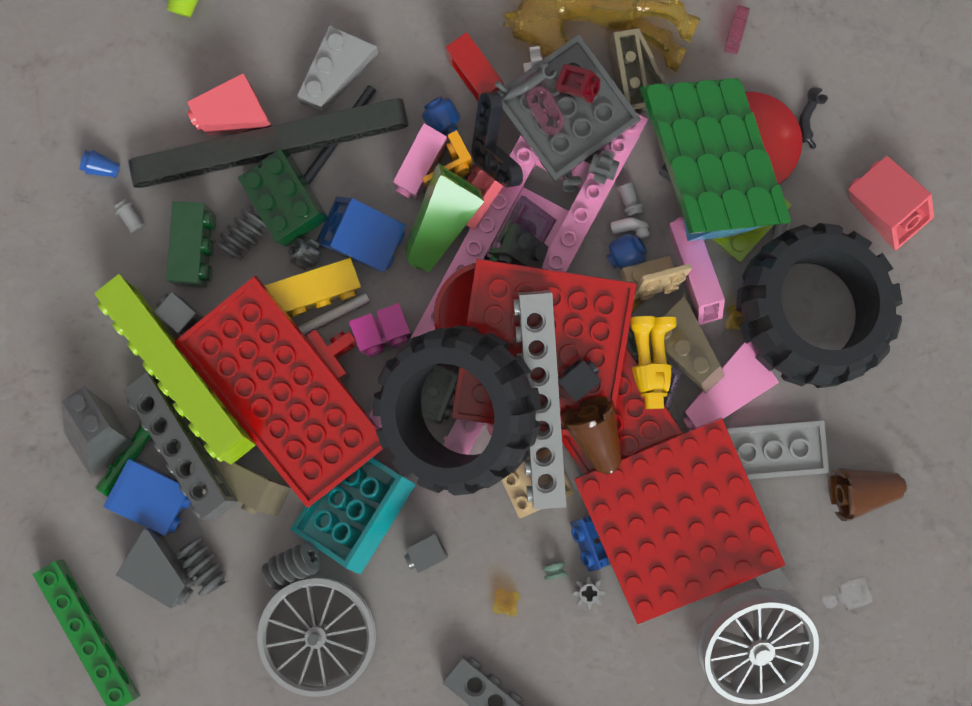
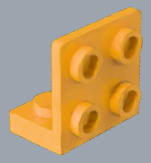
(460, 156)

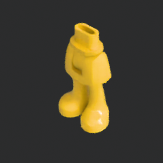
(654, 376)

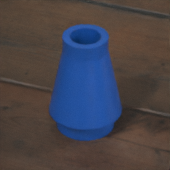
(98, 164)

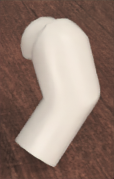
(631, 224)

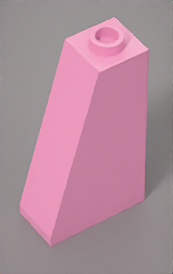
(701, 281)
(743, 381)

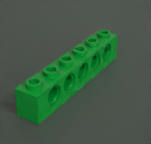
(86, 634)

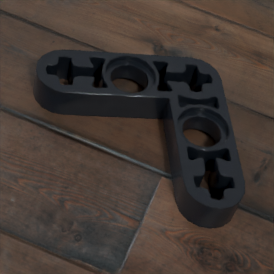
(484, 143)

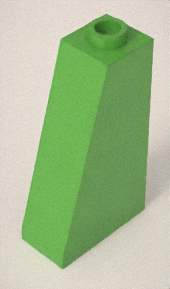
(442, 216)

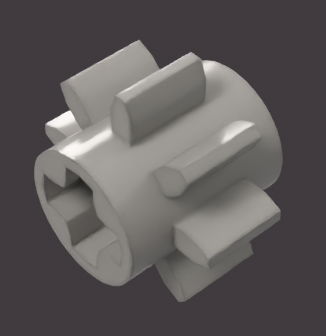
(594, 598)

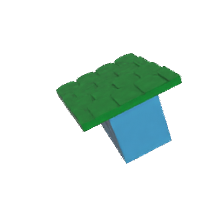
(715, 157)

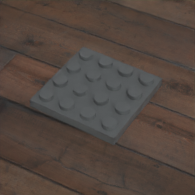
(586, 124)

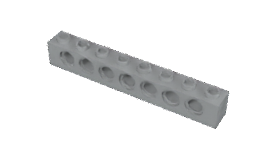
(552, 494)

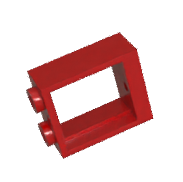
(472, 66)

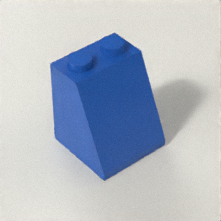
(361, 234)
(148, 497)

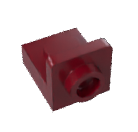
(578, 82)

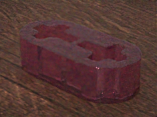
(737, 29)
(540, 114)

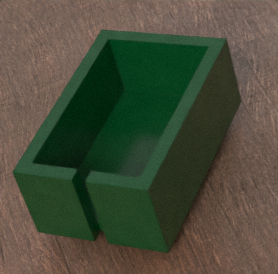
(283, 198)
(190, 244)

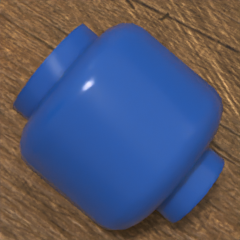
(441, 115)
(626, 251)

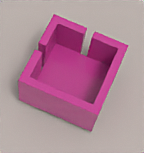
(381, 331)

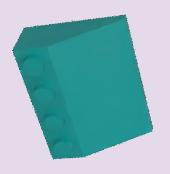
(355, 514)

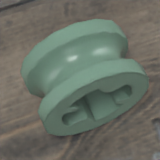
(554, 570)

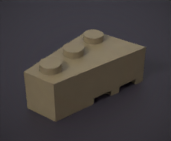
(633, 65)
(690, 348)
(252, 489)

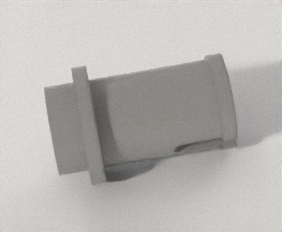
(630, 200)
(128, 216)

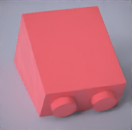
(228, 109)
(892, 202)

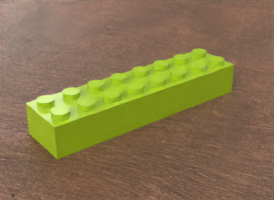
(177, 376)

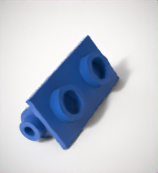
(592, 554)

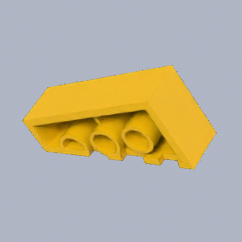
(316, 288)

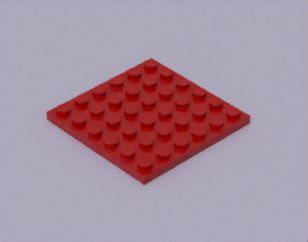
(589, 323)
(680, 521)

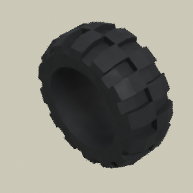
(863, 275)
(405, 428)

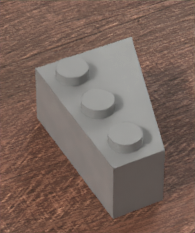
(334, 68)

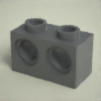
(177, 313)
(426, 553)

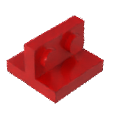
(341, 344)

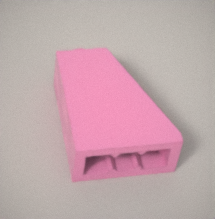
(420, 161)

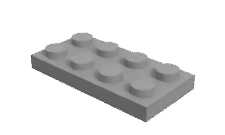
(782, 449)

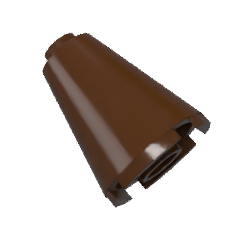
(595, 432)
(863, 491)

